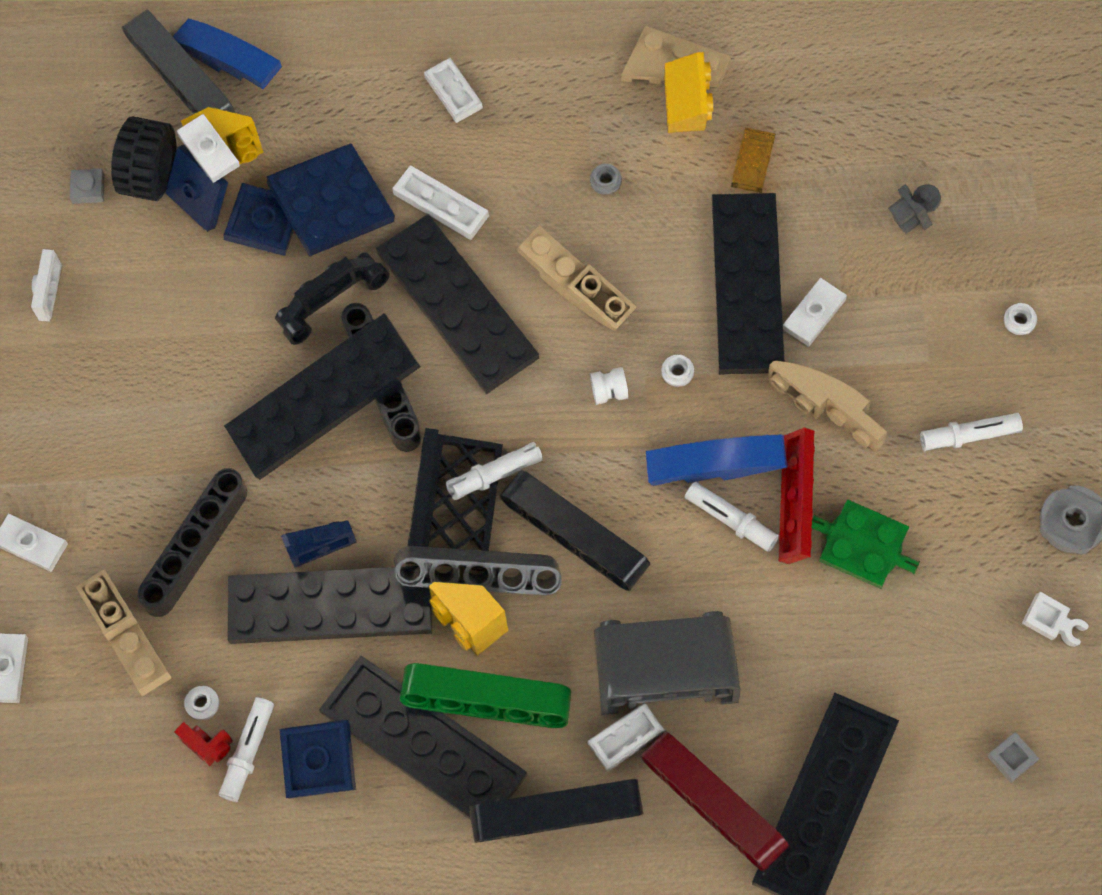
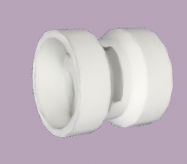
(609, 385)

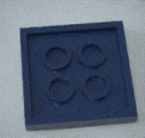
(330, 199)

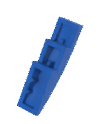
(227, 52)
(716, 458)

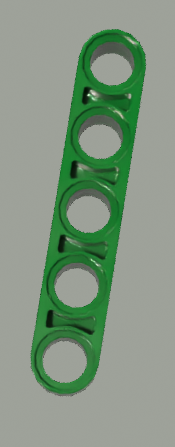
(485, 695)

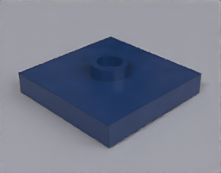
(194, 190)
(258, 221)
(317, 759)

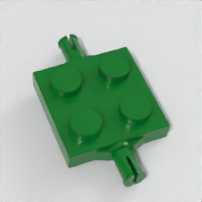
(864, 544)

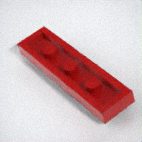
(797, 497)

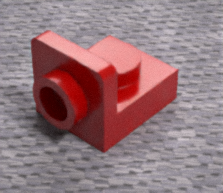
(198, 741)

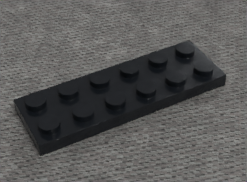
(747, 282)
(457, 303)
(322, 396)
(325, 606)
(421, 741)
(828, 797)

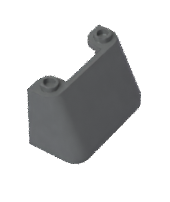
(666, 661)

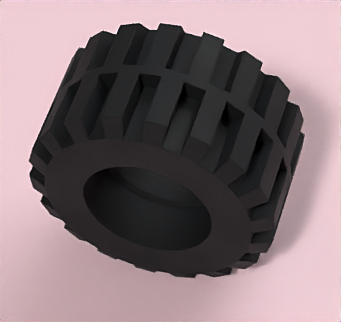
(143, 158)

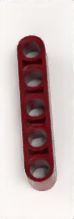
(714, 801)

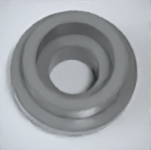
(605, 171)

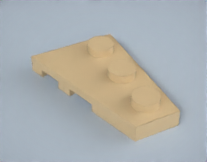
(657, 48)

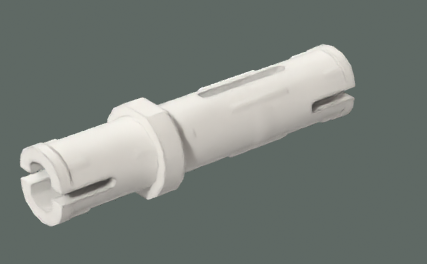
(959, 434)
(482, 476)
(742, 523)
(241, 763)

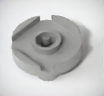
(1056, 528)

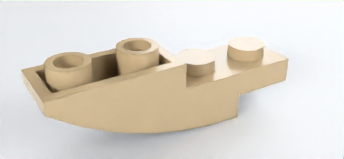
(574, 281)
(820, 392)
(123, 632)

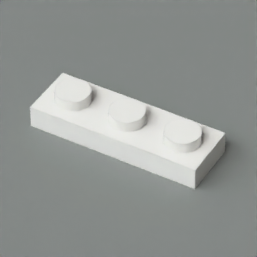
(440, 202)

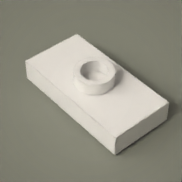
(453, 90)
(208, 148)
(45, 285)
(814, 312)
(31, 542)
(12, 662)
(626, 737)

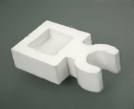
(1050, 618)

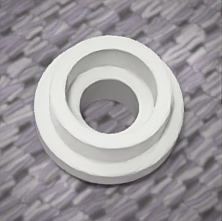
(1024, 311)
(682, 363)
(206, 711)

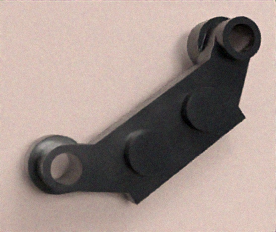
(326, 287)

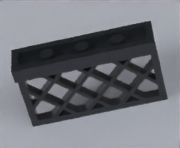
(427, 489)

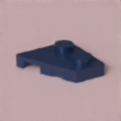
(317, 542)

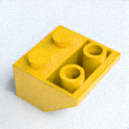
(685, 93)
(235, 130)
(470, 612)

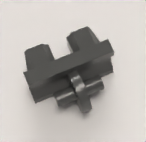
(913, 210)

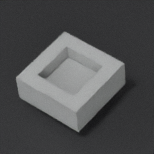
(87, 186)
(1013, 757)

